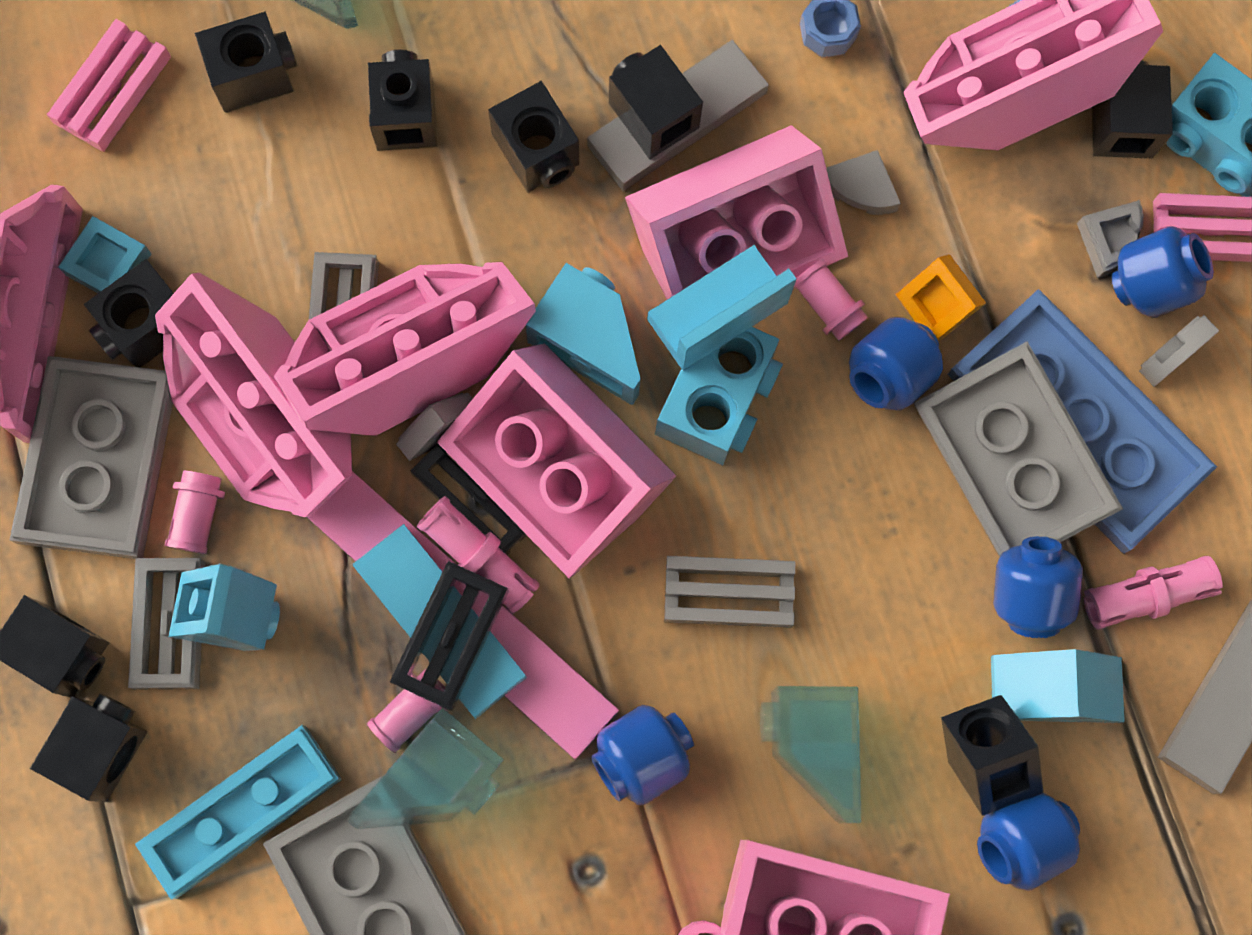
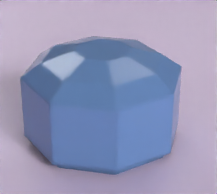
(830, 26)

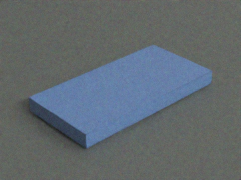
(1131, 439)

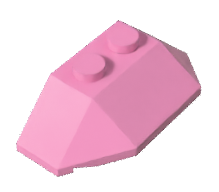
(1029, 69)
(32, 298)
(403, 346)
(223, 383)

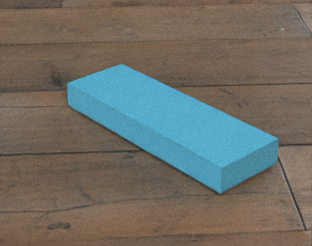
(404, 581)
(238, 812)

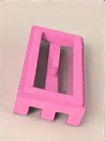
(100, 80)
(1208, 206)

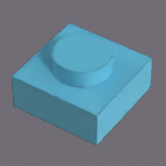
(102, 256)

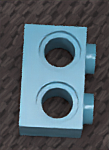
(1217, 143)
(711, 385)

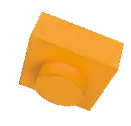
(941, 297)

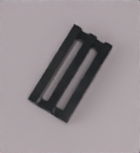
(439, 457)
(427, 621)

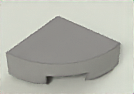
(864, 184)
(1108, 232)
(1178, 349)
(431, 425)

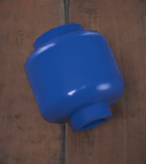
(1162, 271)
(895, 364)
(1038, 587)
(643, 754)
(1029, 841)

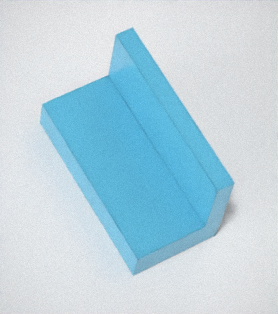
(720, 306)

